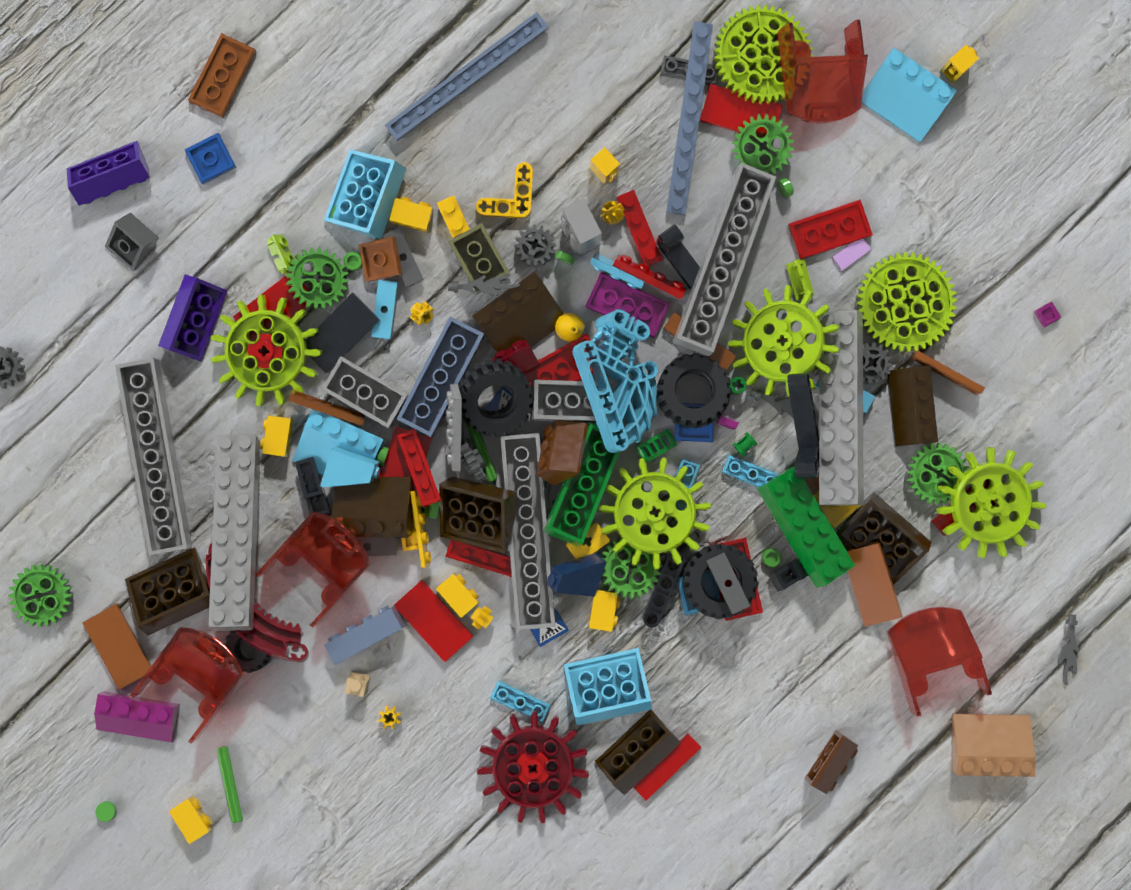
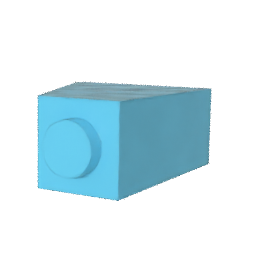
(348, 469)

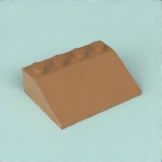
(992, 745)

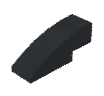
(788, 575)

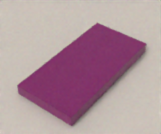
(614, 295)

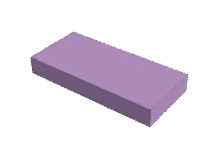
(851, 253)

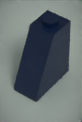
(578, 576)

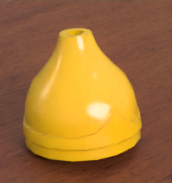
(569, 327)

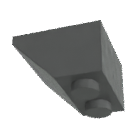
(131, 241)

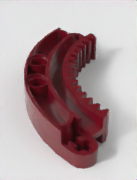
(268, 632)

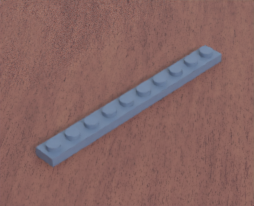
(466, 76)
(689, 118)

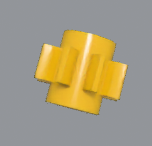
(612, 212)
(421, 313)
(481, 617)
(384, 717)

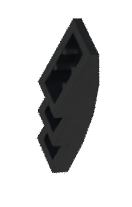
(310, 484)

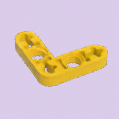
(512, 203)

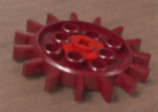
(525, 776)

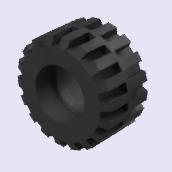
(247, 665)

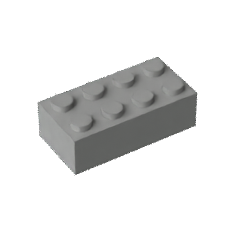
(581, 227)
(365, 392)
(561, 401)

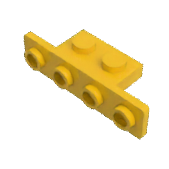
(419, 538)

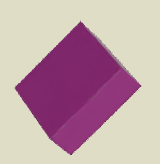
(1047, 314)
(728, 423)

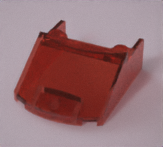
(823, 86)
(328, 549)
(934, 642)
(203, 665)

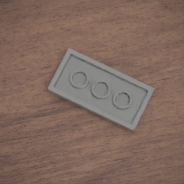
(453, 431)

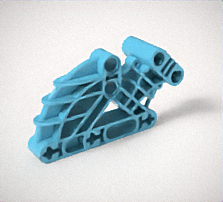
(618, 336)

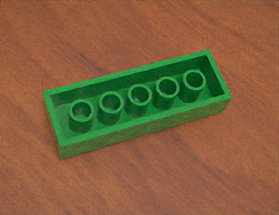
(582, 493)
(806, 527)

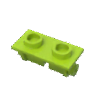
(279, 246)
(799, 278)

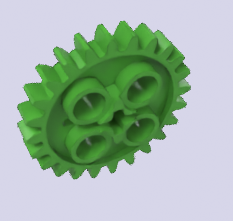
(774, 130)
(316, 295)
(946, 458)
(645, 572)
(36, 578)

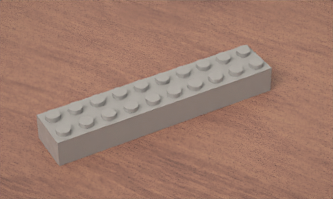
(724, 260)
(842, 413)
(153, 456)
(234, 533)
(528, 542)

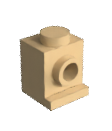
(357, 684)

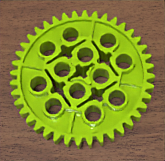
(730, 56)
(933, 320)

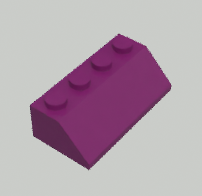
(136, 716)

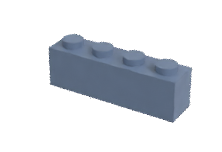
(368, 633)

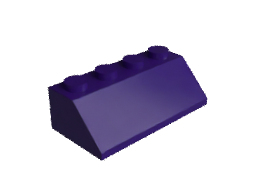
(107, 173)
(192, 317)

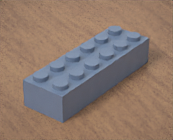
(444, 366)

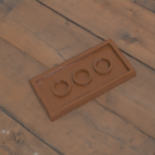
(222, 75)
(873, 585)
(117, 646)

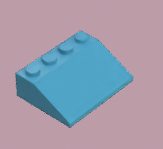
(907, 95)
(365, 193)
(326, 432)
(608, 686)

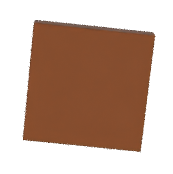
(380, 259)

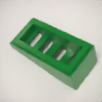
(641, 452)

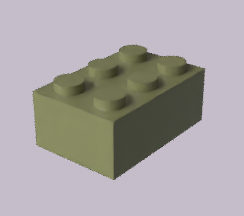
(478, 255)

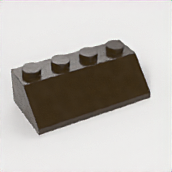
(912, 406)
(637, 752)

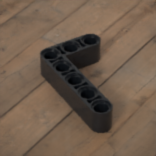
(671, 246)
(805, 425)
(659, 590)

